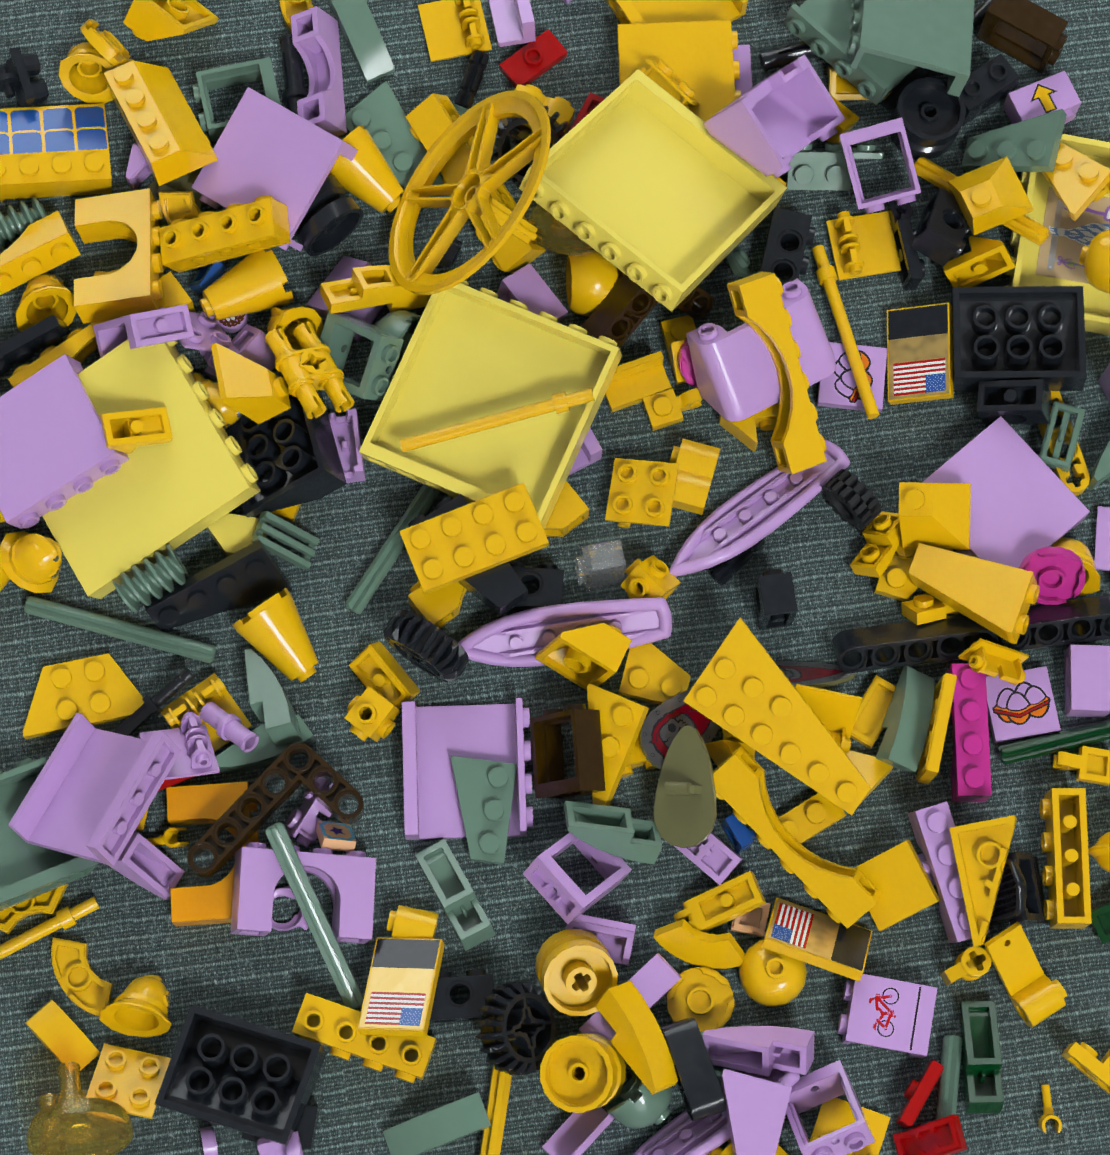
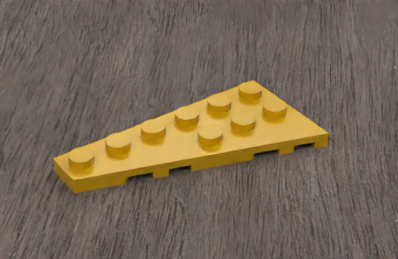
(763, 709)

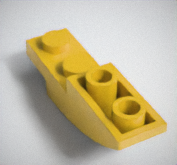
(369, 288)

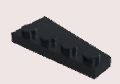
(226, 585)

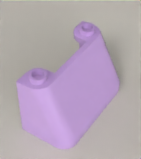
(777, 118)
(737, 369)

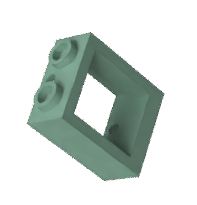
(229, 76)
(385, 352)

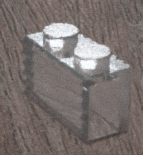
(601, 565)

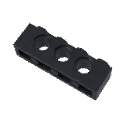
(788, 228)

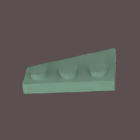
(1027, 144)
(485, 802)

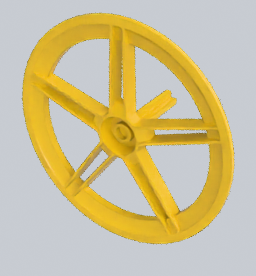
(471, 194)

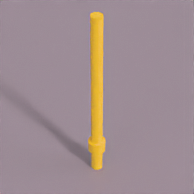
(827, 277)
(559, 402)
(64, 919)

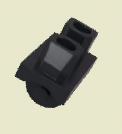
(16, 81)

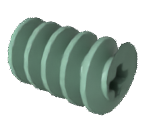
(16, 222)
(151, 579)

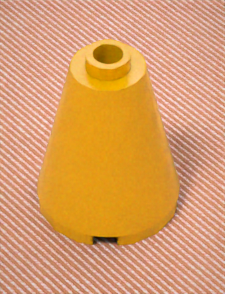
(368, 173)
(247, 288)
(280, 636)

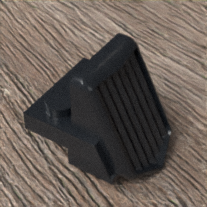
(1019, 893)

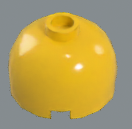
(1097, 261)
(770, 976)

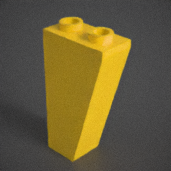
(977, 588)

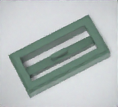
(1054, 461)
(306, 550)

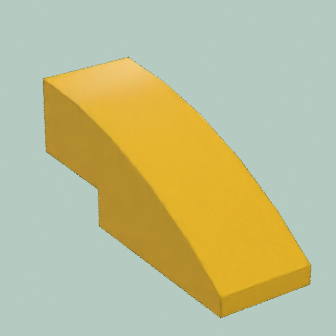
(638, 1036)

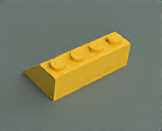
(159, 120)

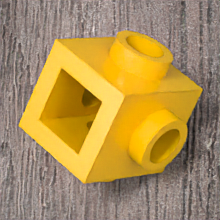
(649, 579)
(378, 708)

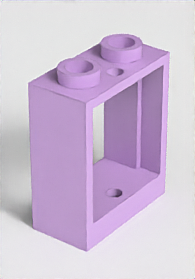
(868, 133)
(569, 899)
(830, 1083)

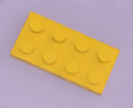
(474, 538)

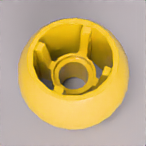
(589, 282)

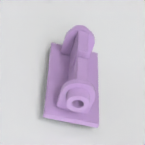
(304, 820)

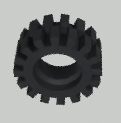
(851, 499)

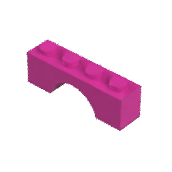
(971, 750)

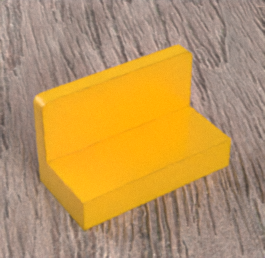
(637, 380)

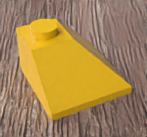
(167, 18)
(990, 195)
(249, 386)
(935, 515)
(586, 654)

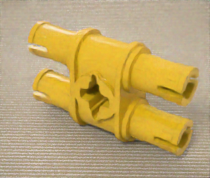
(309, 370)

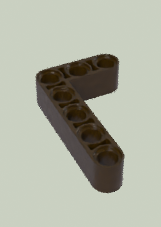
(629, 305)
(271, 802)

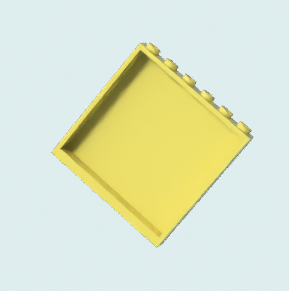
(653, 190)
(482, 359)

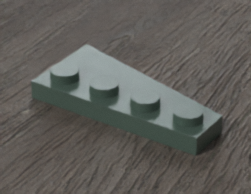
(391, 132)

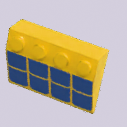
(54, 151)

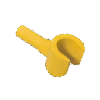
(169, 838)
(1048, 1111)

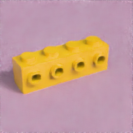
(224, 234)
(1067, 858)
(337, 1028)

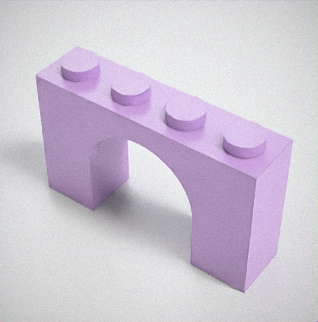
(346, 876)

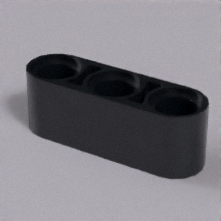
(694, 1069)

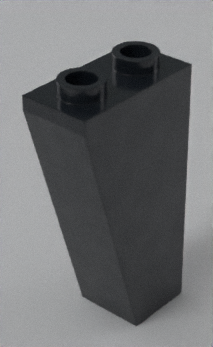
(496, 587)

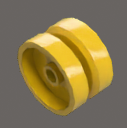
(575, 971)
(568, 1061)

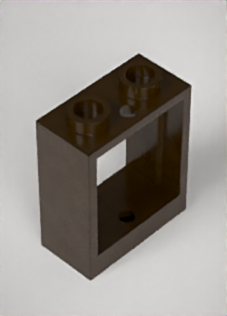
(1024, 32)
(548, 752)

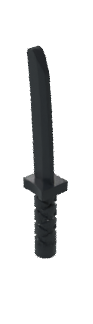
(152, 704)

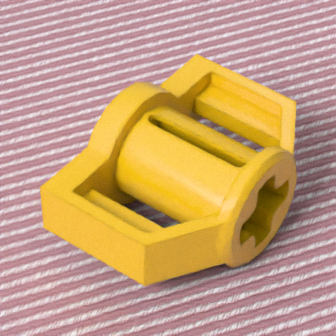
(968, 965)

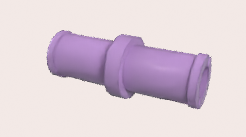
(229, 727)

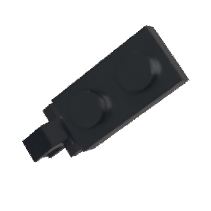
(911, 266)
(24, 344)

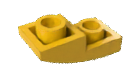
(882, 541)
(62, 1036)

